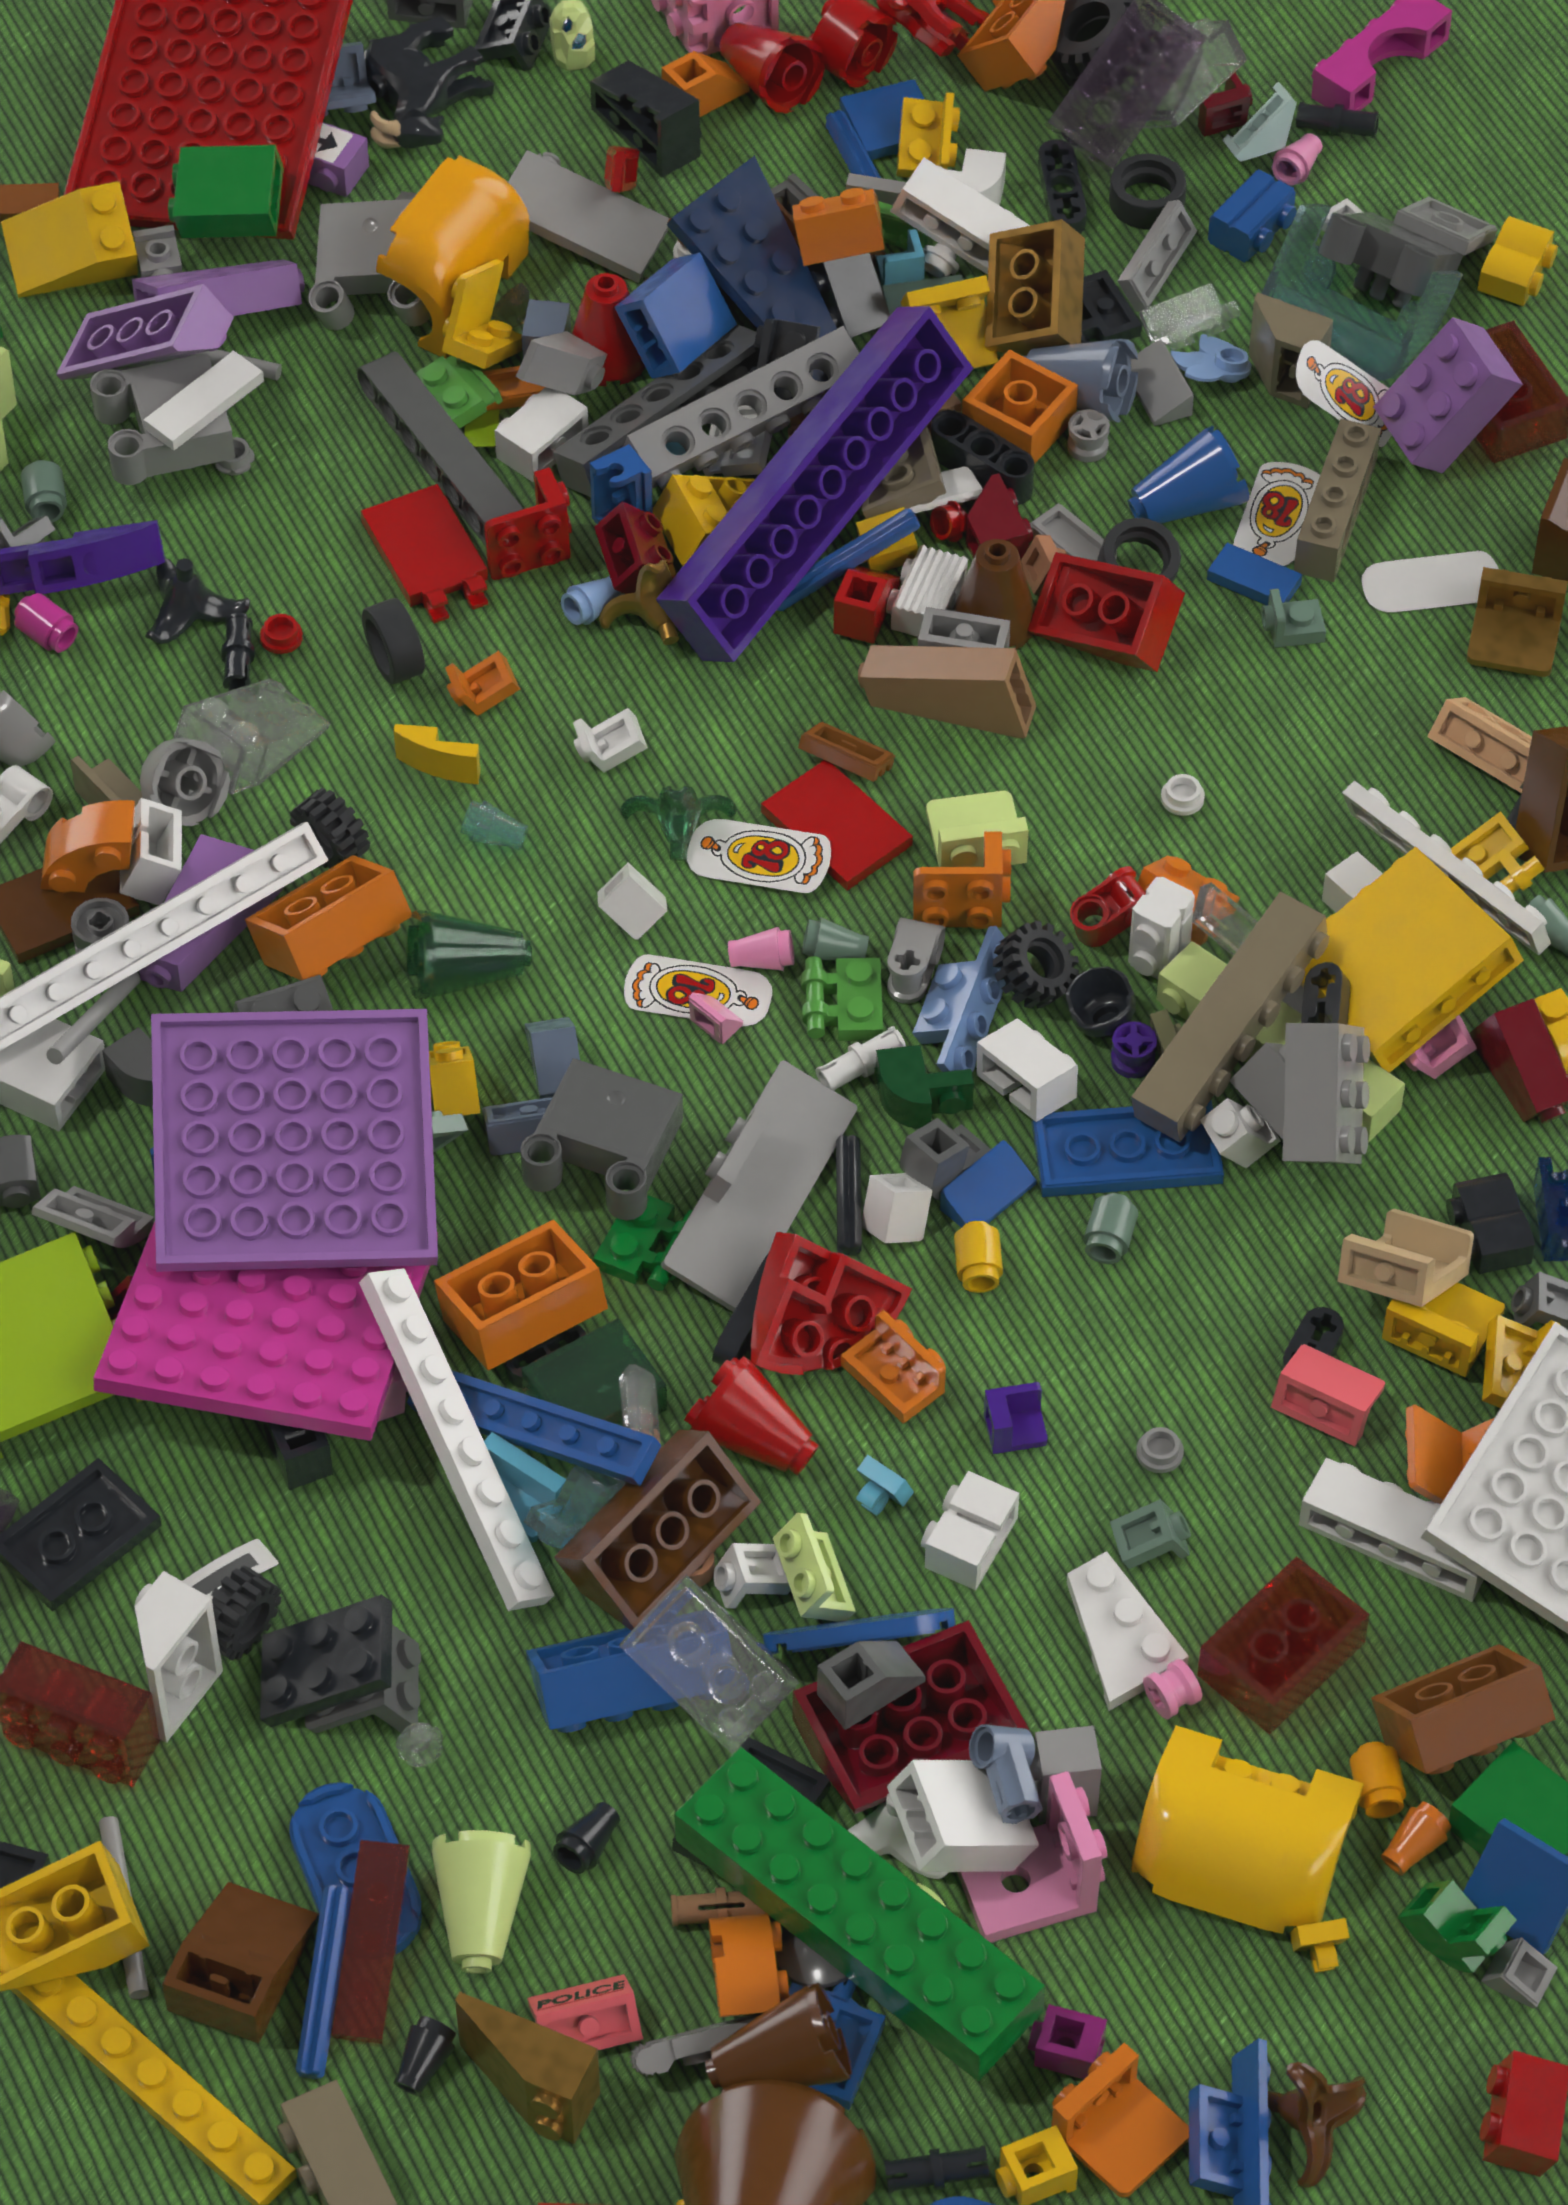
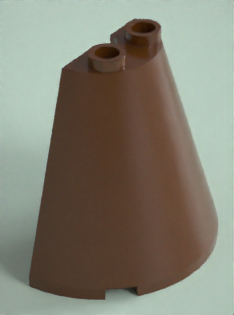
(773, 2148)

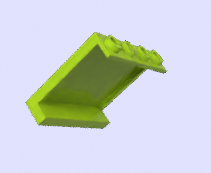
(50, 1334)

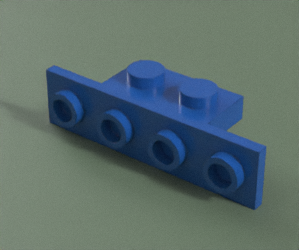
(1232, 2131)

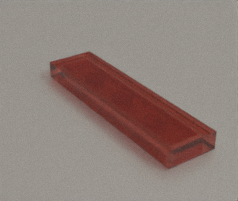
(371, 1941)

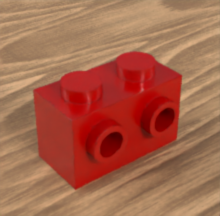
(1525, 2113)

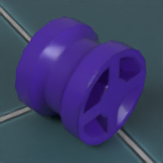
(1141, 1041)

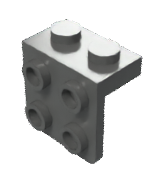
(393, 1705)

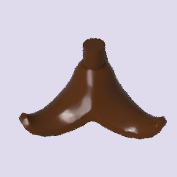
(1315, 2112)

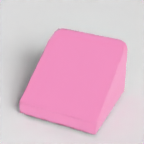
(713, 1017)

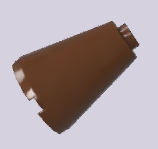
(998, 589)
(786, 2043)

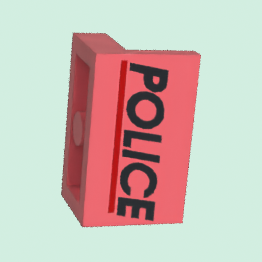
(593, 2013)

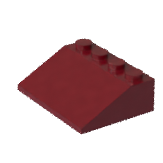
(920, 1725)

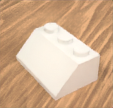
(177, 1648)

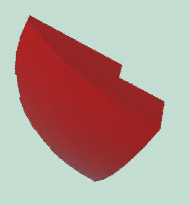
(816, 1306)

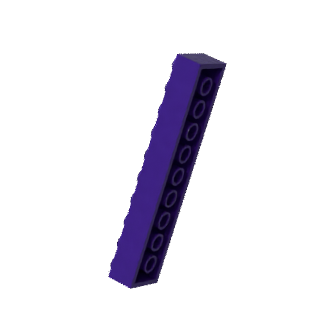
(814, 484)

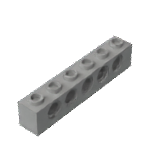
(828, 353)

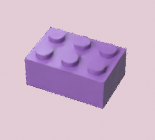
(1447, 395)

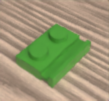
(459, 388)

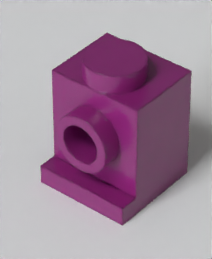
(1062, 2028)

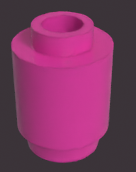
(45, 623)

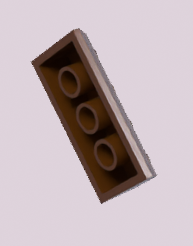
(658, 1529)

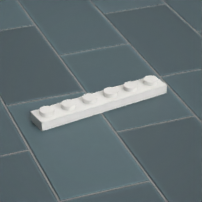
(1404, 834)

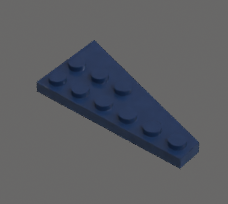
(752, 251)

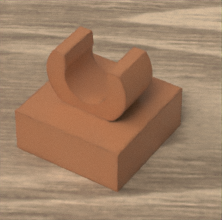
(1038, 561)

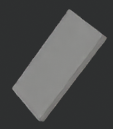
(588, 217)

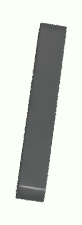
(436, 441)

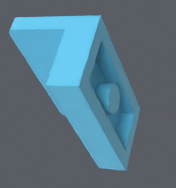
(524, 1478)

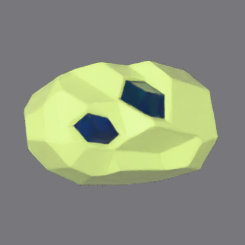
(572, 35)

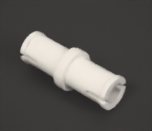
(858, 1060)

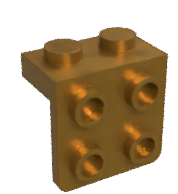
(1516, 622)

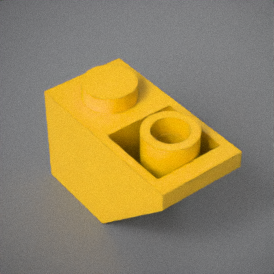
(453, 1079)

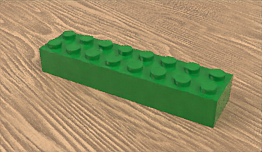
(860, 1913)

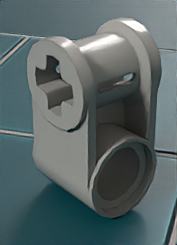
(913, 958)

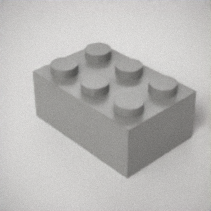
(1325, 1093)

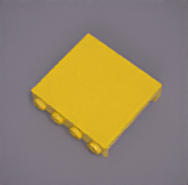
(1413, 956)

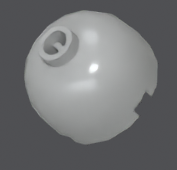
(20, 736)
(186, 777)

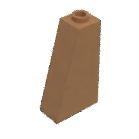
(951, 685)

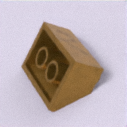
(1035, 287)

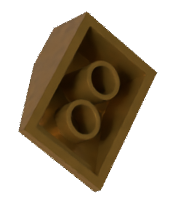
(537, 2069)

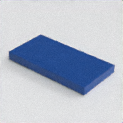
(1119, 1153)

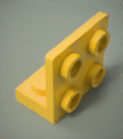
(962, 313)
(468, 327)
(1446, 1329)

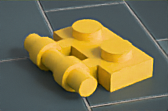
(1496, 847)

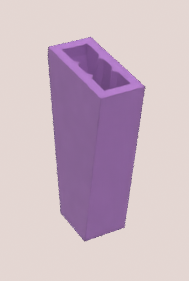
(238, 287)
(185, 963)

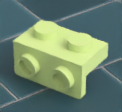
(813, 1571)

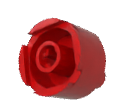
(854, 40)

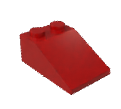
(1107, 610)

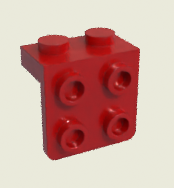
(531, 535)

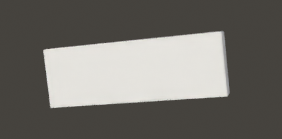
(203, 400)

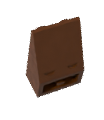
(238, 1961)

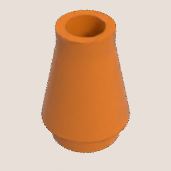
(1416, 1837)

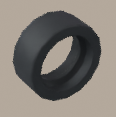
(1144, 169)
(1147, 533)
(393, 641)

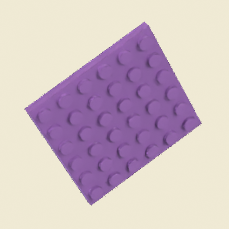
(293, 1140)

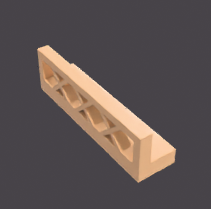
(1483, 740)

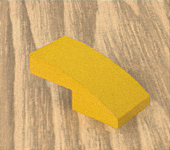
(447, 760)

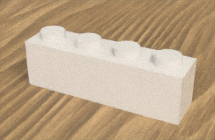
(952, 213)
(1382, 1524)

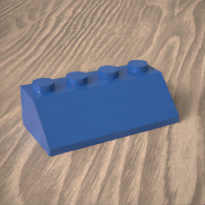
(591, 1682)

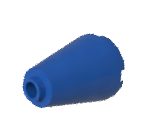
(1191, 482)

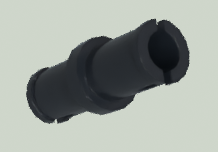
(1337, 120)
(237, 651)
(937, 2169)

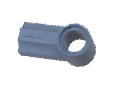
(1007, 1760)

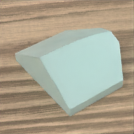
(1266, 129)

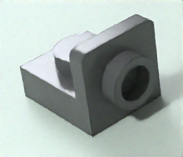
(1541, 1300)

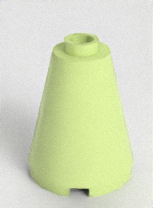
(479, 1893)

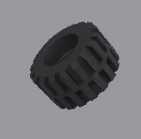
(1082, 32)

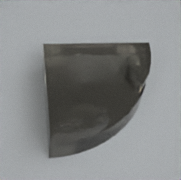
(512, 306)

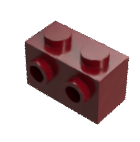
(629, 542)

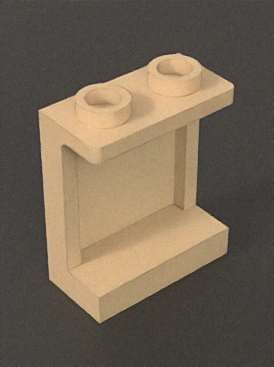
(1410, 1261)

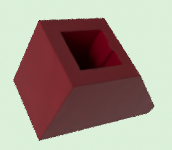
(997, 517)

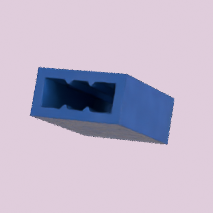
(675, 315)

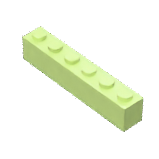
(1193, 973)

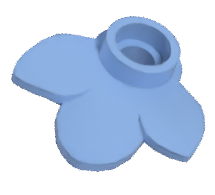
(1214, 361)

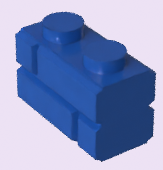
(1252, 216)

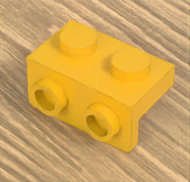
(1507, 1355)

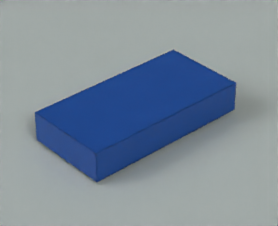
(1252, 575)

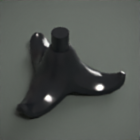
(187, 601)

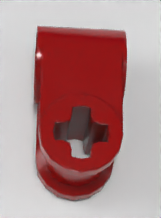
(1111, 902)

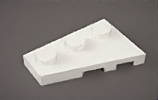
(1120, 1629)

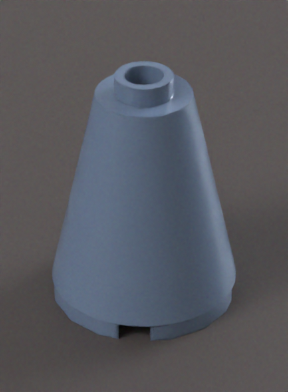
(1098, 369)

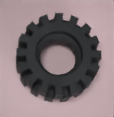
(332, 825)
(1018, 972)
(243, 1610)

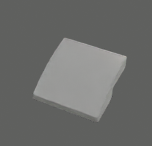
(94, 1216)

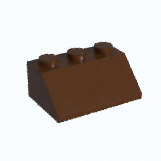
(1544, 800)

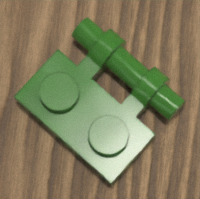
(858, 998)

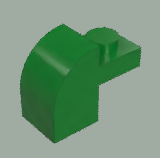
(1453, 1926)

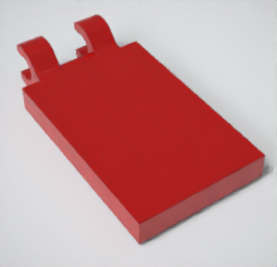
(427, 550)

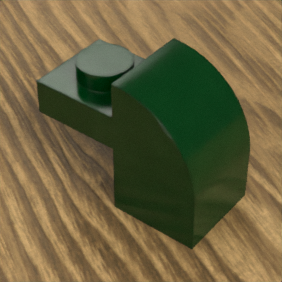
(913, 1095)

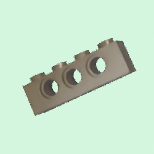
(1337, 500)

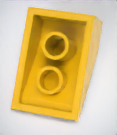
(71, 241)
(67, 1920)

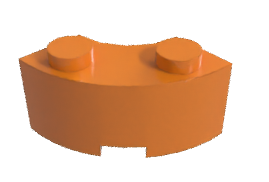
(88, 845)
(746, 1964)

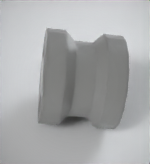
(1088, 435)

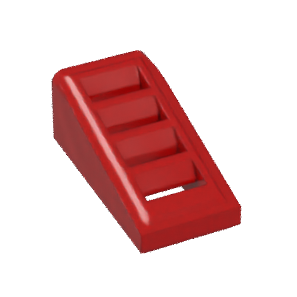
(621, 168)

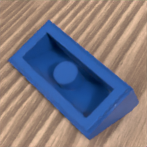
(987, 1186)

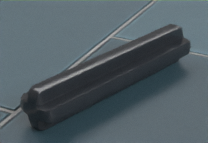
(848, 1195)

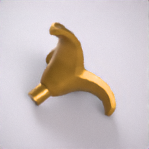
(650, 584)

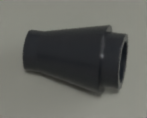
(583, 1841)
(424, 2053)

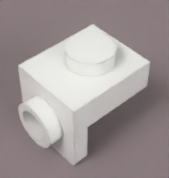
(610, 741)

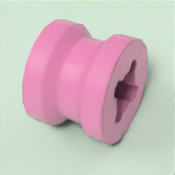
(1172, 1688)

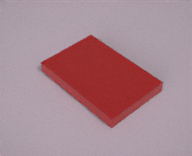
(832, 805)

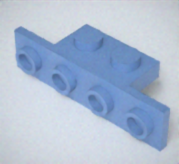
(961, 1006)

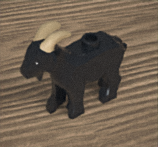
(416, 86)

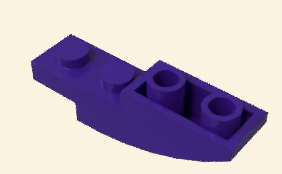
(81, 560)

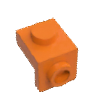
(482, 684)

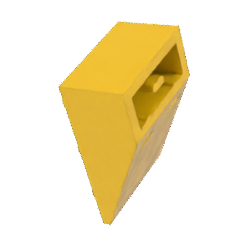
(694, 507)

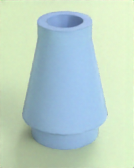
(586, 600)

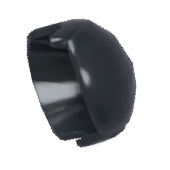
(1100, 1001)

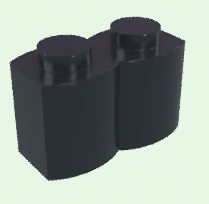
(1494, 1215)

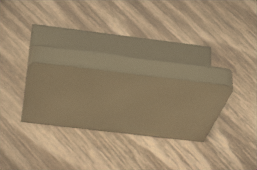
(102, 782)

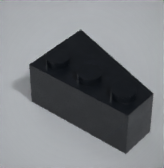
(649, 115)

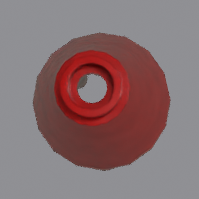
(752, 1419)

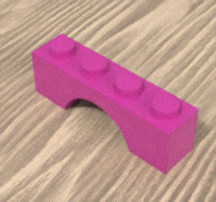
(1405, 29)

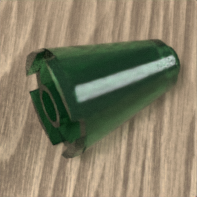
(461, 954)

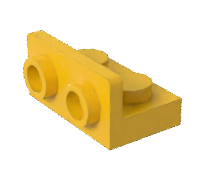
(927, 133)

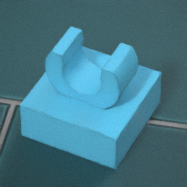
(881, 1486)

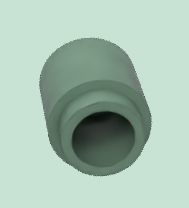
(44, 490)
(1110, 1228)

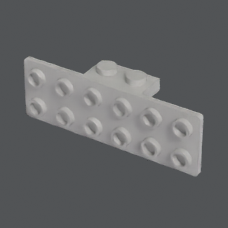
(758, 1184)

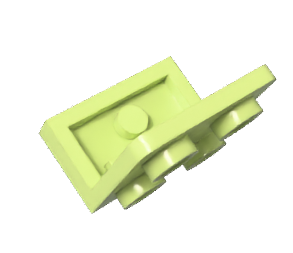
(960, 825)

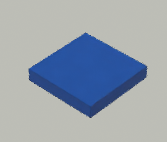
(877, 116)
(1525, 1879)

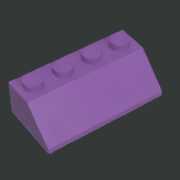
(147, 332)

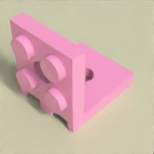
(703, 22)
(1060, 1872)

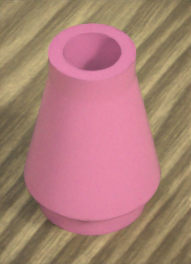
(1296, 160)
(763, 950)

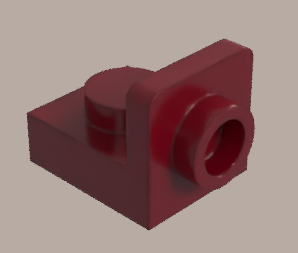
(1225, 109)

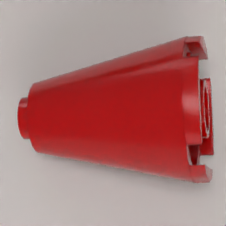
(774, 64)
(602, 328)

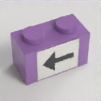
(339, 160)

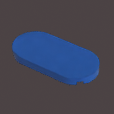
(861, 1629)
(327, 1845)

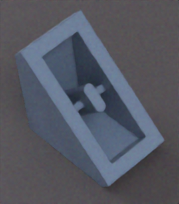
(551, 1050)

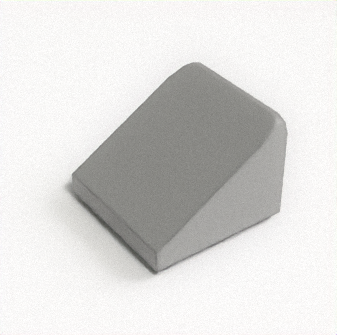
(1520, 1972)

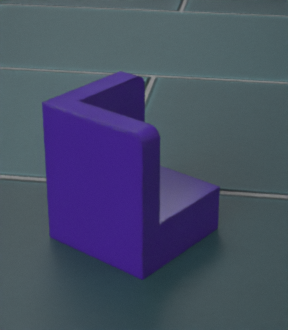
(1015, 1418)

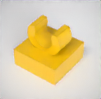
(1320, 1940)

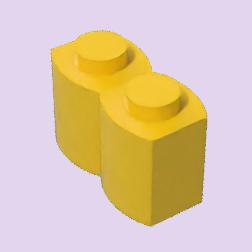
(1517, 260)

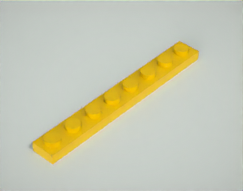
(161, 2087)

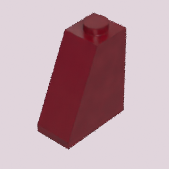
(1524, 1061)

